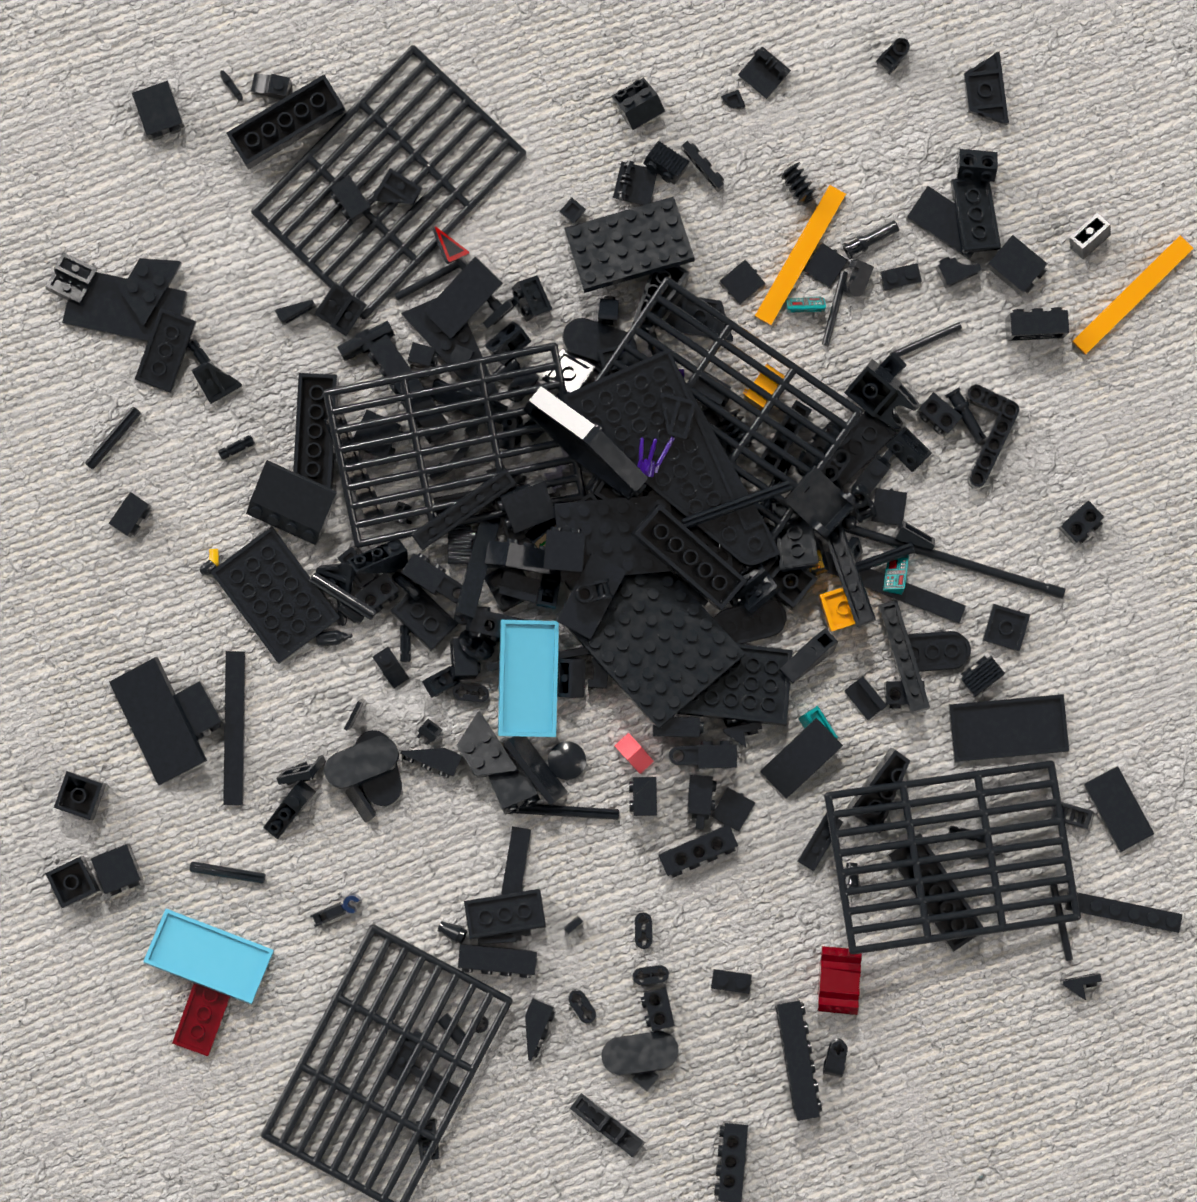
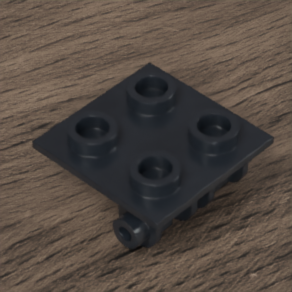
(764, 72)
(634, 183)

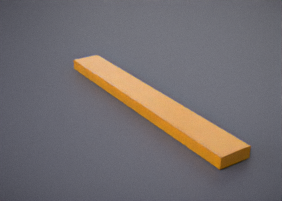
(800, 255)
(1132, 295)

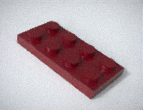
(201, 1019)

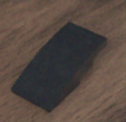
(801, 758)

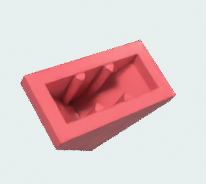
(634, 753)

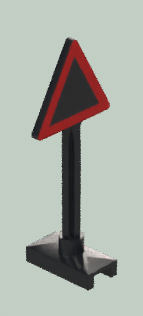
(453, 252)

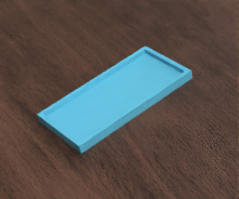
(528, 678)
(208, 956)

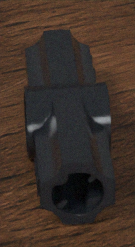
(363, 340)

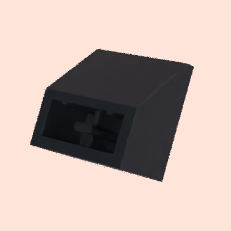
(638, 103)

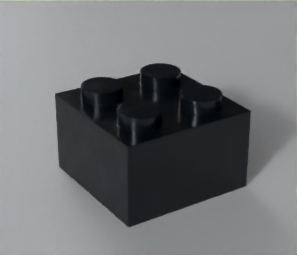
(72, 882)

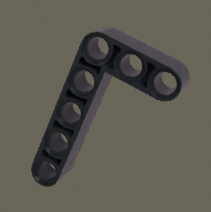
(994, 434)

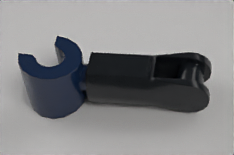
(336, 910)

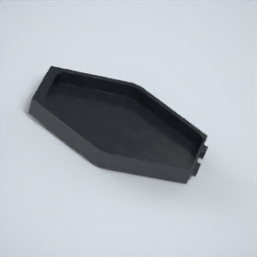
(586, 443)

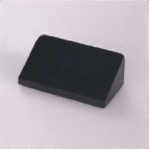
(361, 803)

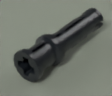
(861, 240)
(962, 408)

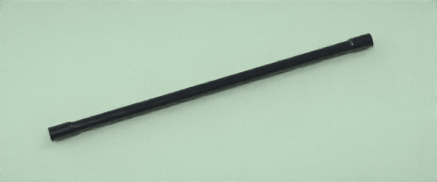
(1049, 589)

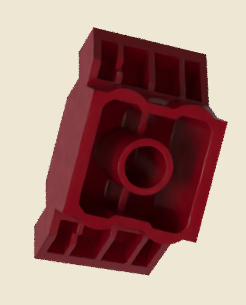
(839, 981)

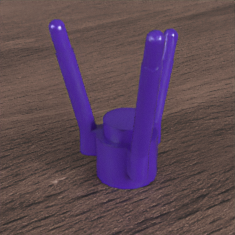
(648, 466)

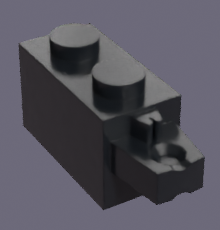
(700, 798)

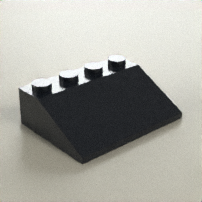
(291, 502)

